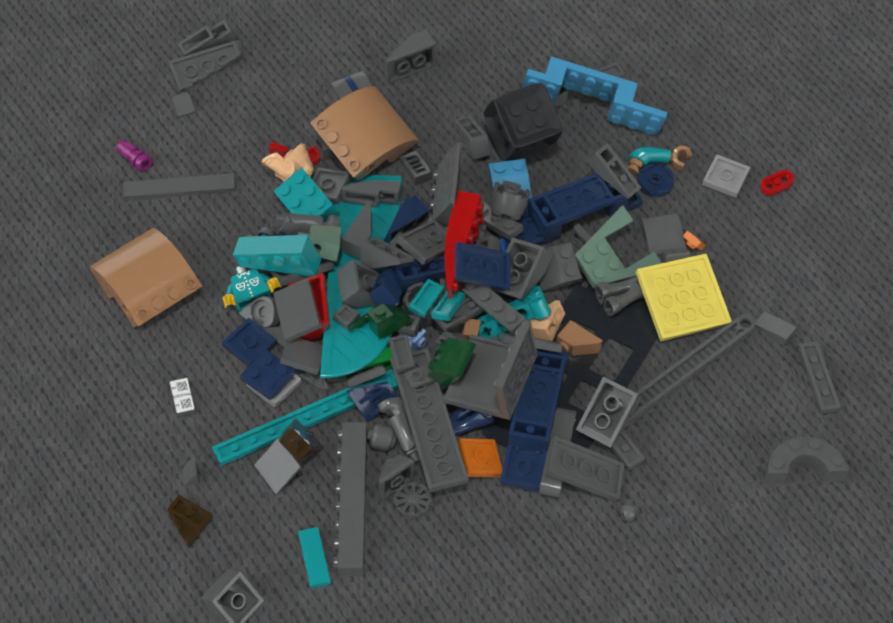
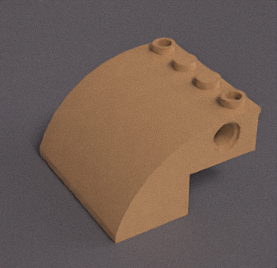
(364, 131)
(145, 276)

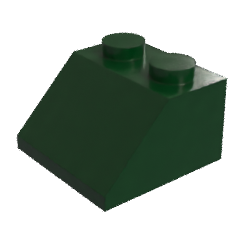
(450, 360)

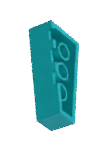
(278, 253)

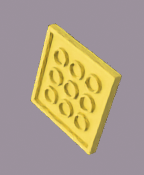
(683, 297)

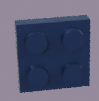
(249, 342)
(267, 374)

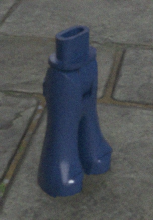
(466, 420)

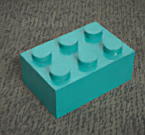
(304, 196)

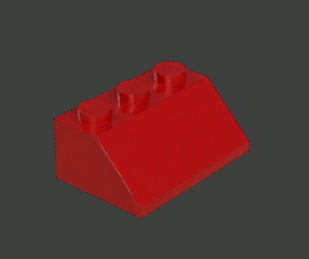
(319, 291)

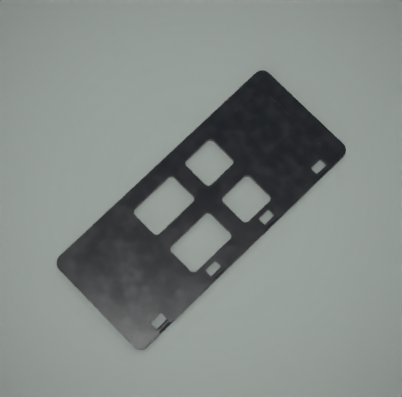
(629, 327)

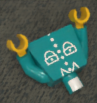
(247, 287)

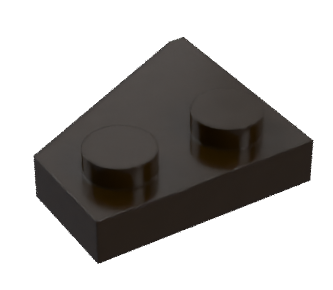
(188, 518)

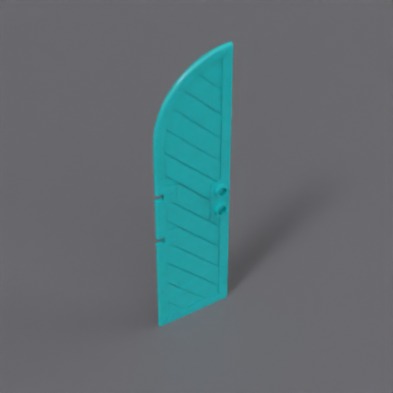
(344, 350)

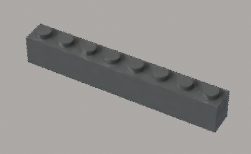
(352, 499)

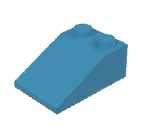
(511, 171)

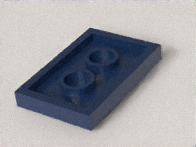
(482, 266)

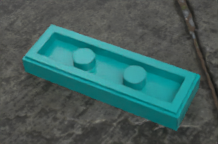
(314, 558)

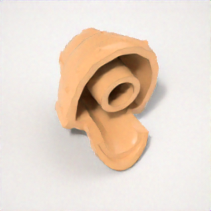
(290, 163)

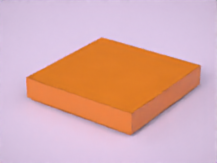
(480, 457)

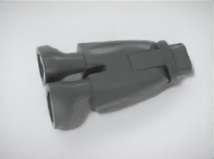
(295, 223)
(400, 425)

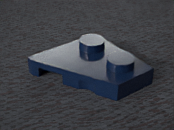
(369, 397)

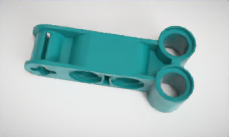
(534, 306)

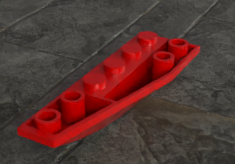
(461, 228)

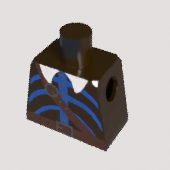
(299, 441)

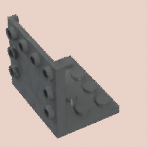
(495, 374)

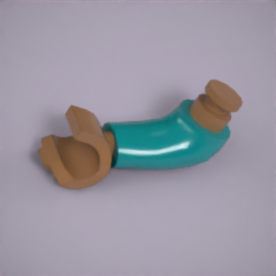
(644, 155)

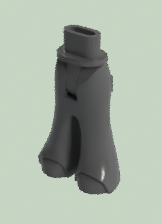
(618, 295)

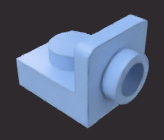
(417, 341)

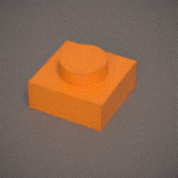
(693, 241)

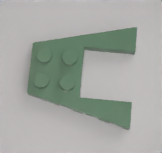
(599, 260)

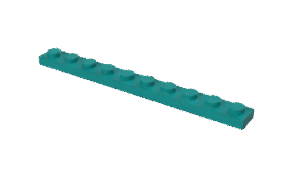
(307, 416)

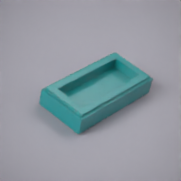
(426, 298)
(447, 307)

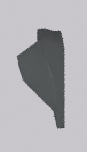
(262, 311)

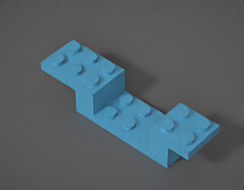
(603, 86)

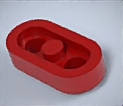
(775, 182)

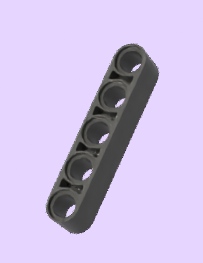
(562, 428)

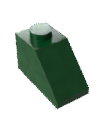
(387, 319)

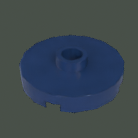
(652, 173)

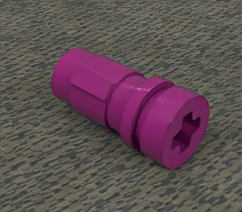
(137, 157)

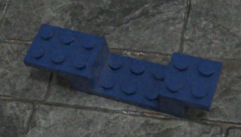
(567, 203)
(533, 422)

